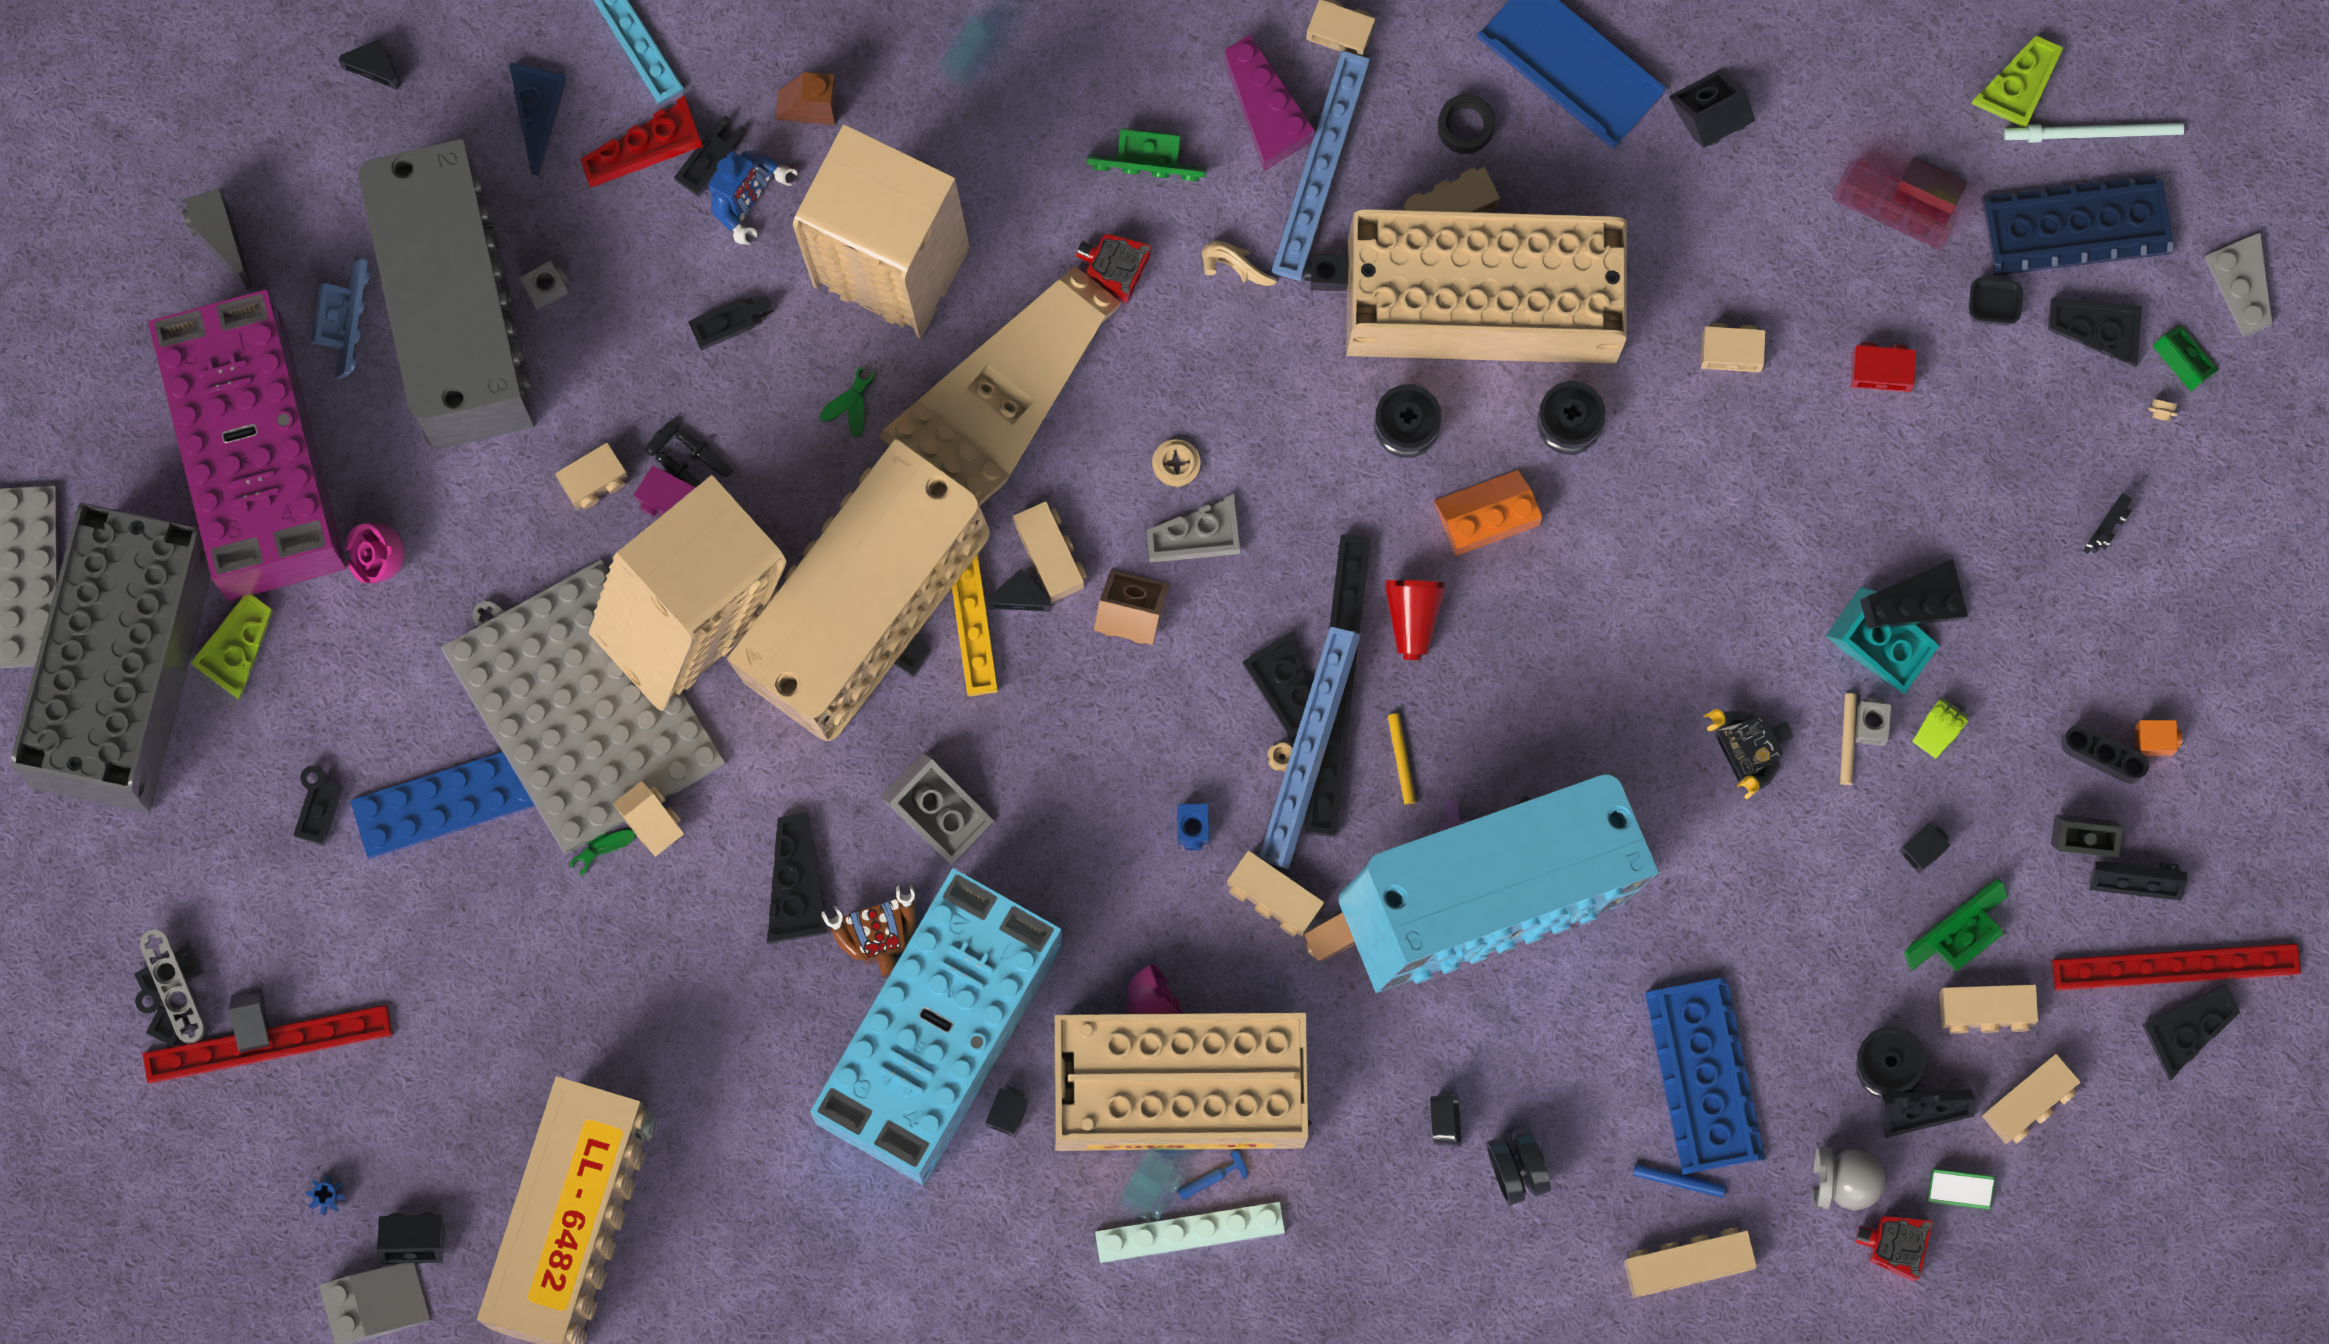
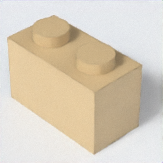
(1340, 27)
(1733, 348)
(592, 477)
(648, 818)

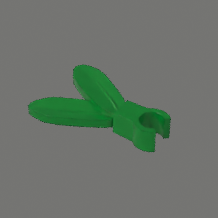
(853, 402)
(603, 845)

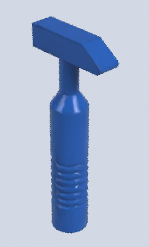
(1213, 1177)

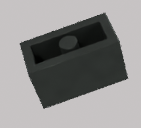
(2086, 836)

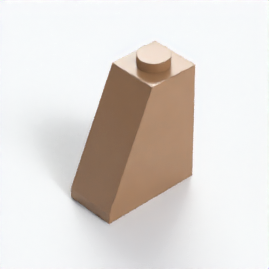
(1329, 938)

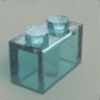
(968, 51)
(1150, 1186)

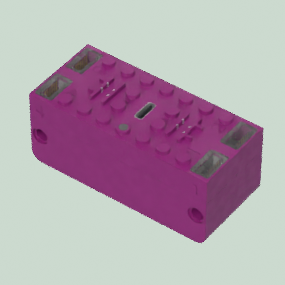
(247, 445)

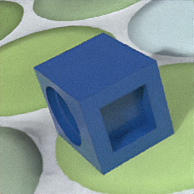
(1189, 813)

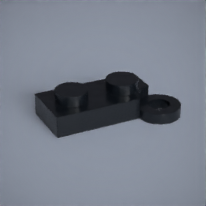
(2103, 535)
(317, 808)
(190, 967)

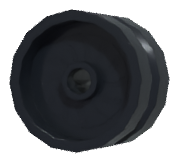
(1572, 400)
(1409, 403)
(1890, 1044)
(1522, 1165)

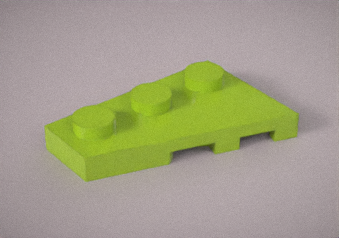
(234, 646)

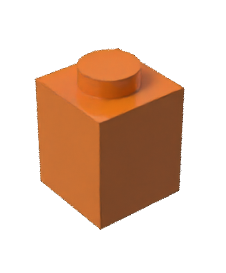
(2157, 737)

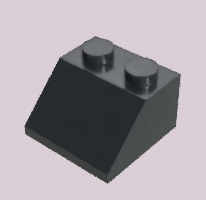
(1713, 108)

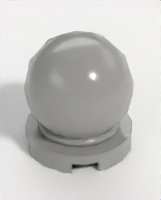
(1850, 1179)

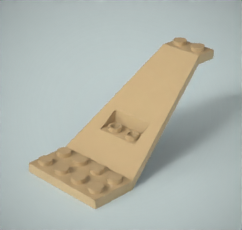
(997, 398)

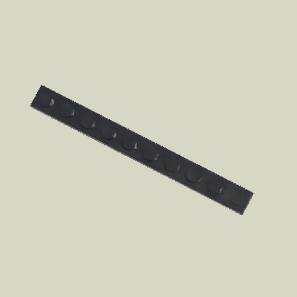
(1345, 615)

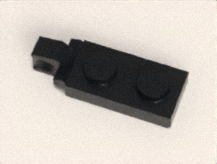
(729, 321)

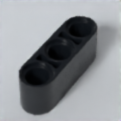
(2120, 754)

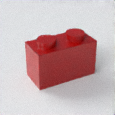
(1883, 367)

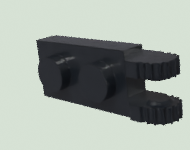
(704, 160)

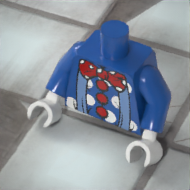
(738, 186)

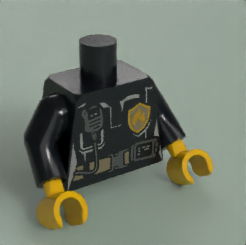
(1749, 746)

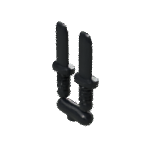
(698, 449)

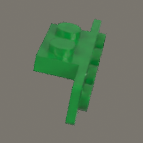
(1147, 152)
(1962, 933)

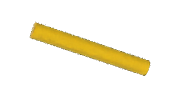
(1401, 759)

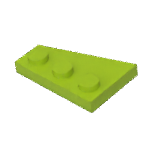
(2020, 85)

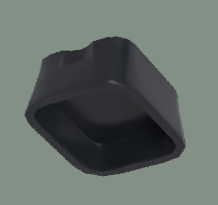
(1995, 301)
(1446, 1119)

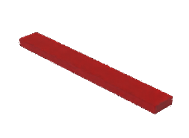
(2176, 967)
(284, 1042)

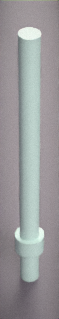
(2036, 132)

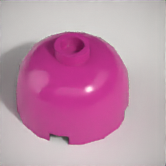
(374, 552)
(1150, 994)

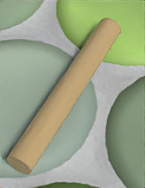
(1848, 739)

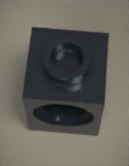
(1337, 263)
(1925, 847)
(1007, 1111)

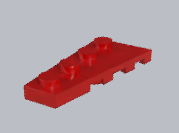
(659, 139)

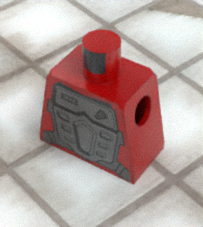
(1115, 264)
(1897, 1244)

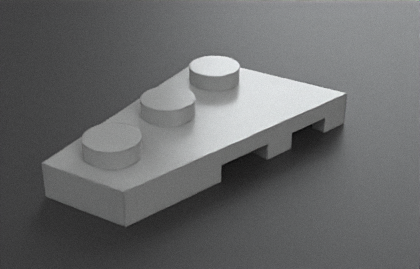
(2243, 283)
(1199, 535)

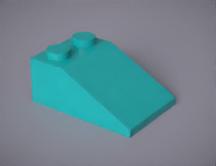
(1889, 652)

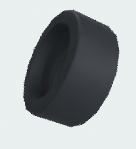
(1466, 101)

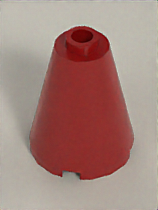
(1414, 614)

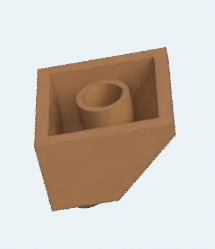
(1131, 607)

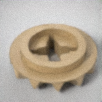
(1186, 453)

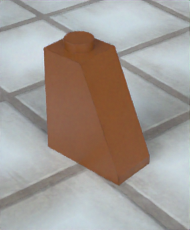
(808, 99)

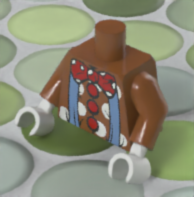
(877, 932)

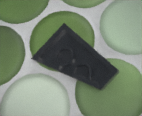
(2187, 1028)

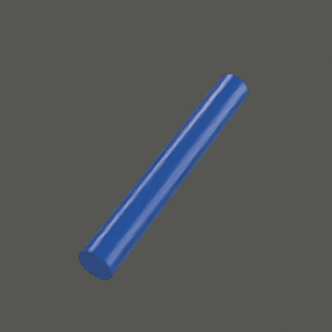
(1679, 1181)

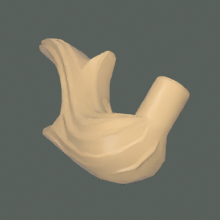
(1235, 257)

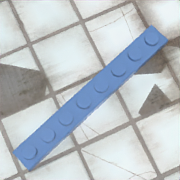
(1320, 165)
(1309, 747)

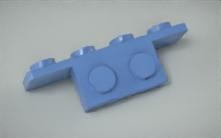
(338, 317)

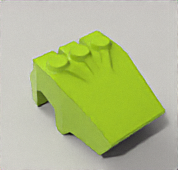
(1940, 728)

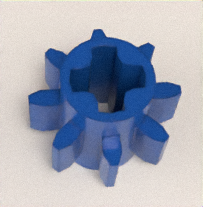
(330, 1202)

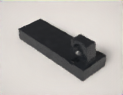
(2162, 883)

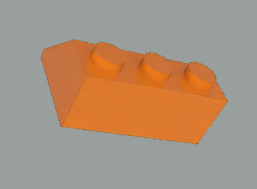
(1488, 512)

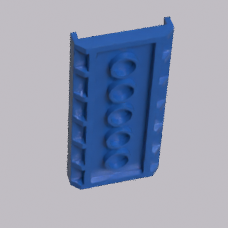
(1573, 66)
(1704, 1076)

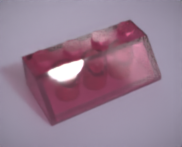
(1882, 201)

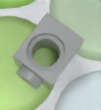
(543, 297)
(1873, 735)

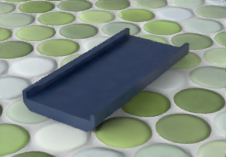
(2078, 224)

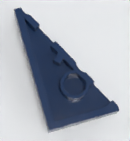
(538, 101)

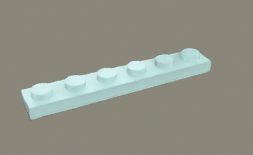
(1189, 1232)

